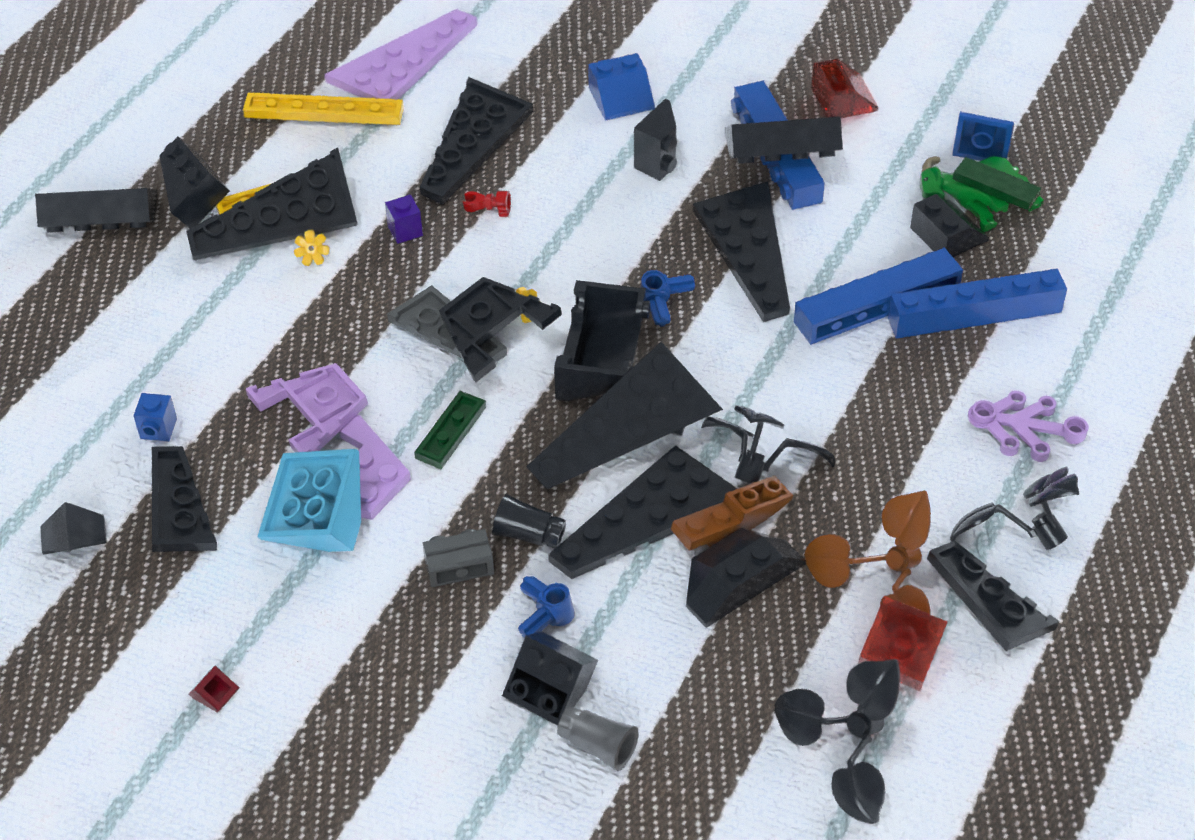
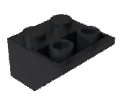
(548, 676)

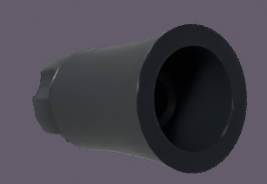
(527, 523)

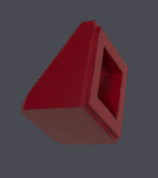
(214, 689)

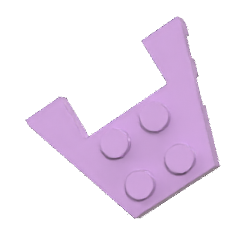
(322, 396)
(380, 470)

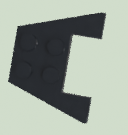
(484, 312)

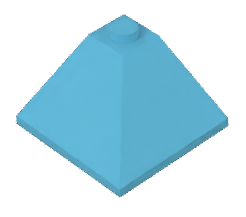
(315, 501)

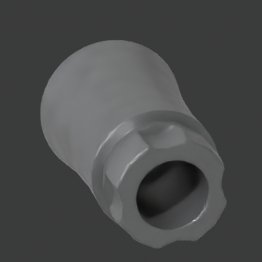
(599, 736)

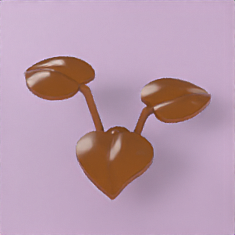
(903, 518)

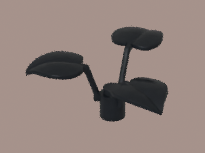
(752, 463)
(1045, 524)
(876, 690)

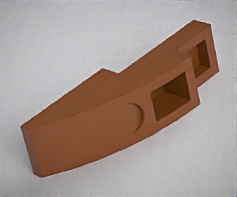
(741, 508)

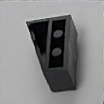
(189, 183)

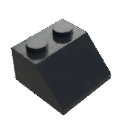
(656, 142)
(945, 226)

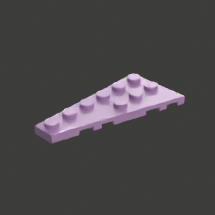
(400, 63)

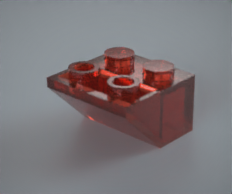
(841, 90)

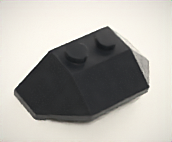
(737, 572)

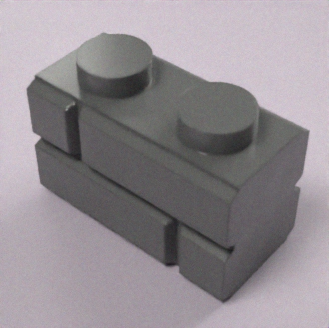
(458, 557)

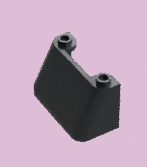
(599, 339)

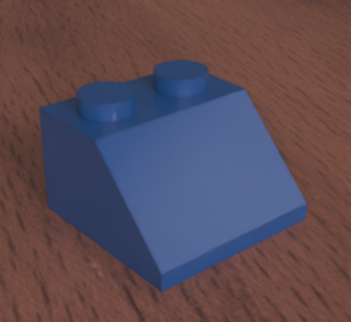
(620, 86)
(982, 137)

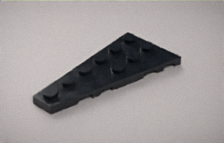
(471, 136)
(301, 201)
(747, 240)
(638, 409)
(641, 512)

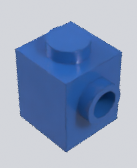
(155, 417)

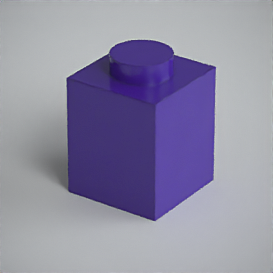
(403, 219)

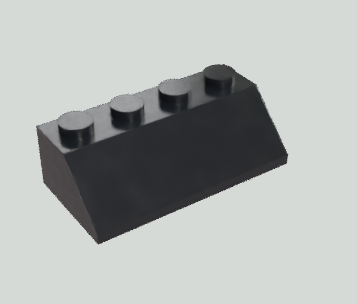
(784, 138)
(96, 208)

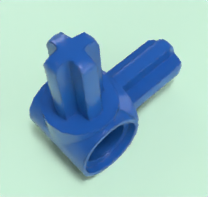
(661, 293)
(552, 605)

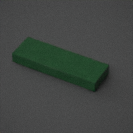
(996, 183)
(450, 429)

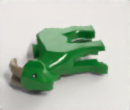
(935, 181)

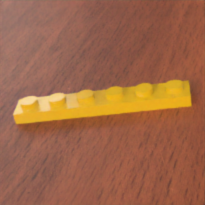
(323, 108)

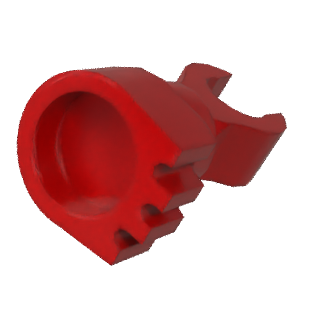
(477, 201)

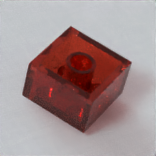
(907, 636)

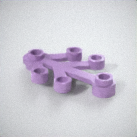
(991, 417)

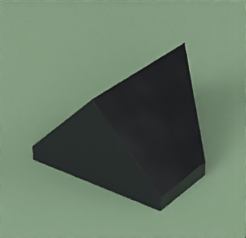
(72, 529)

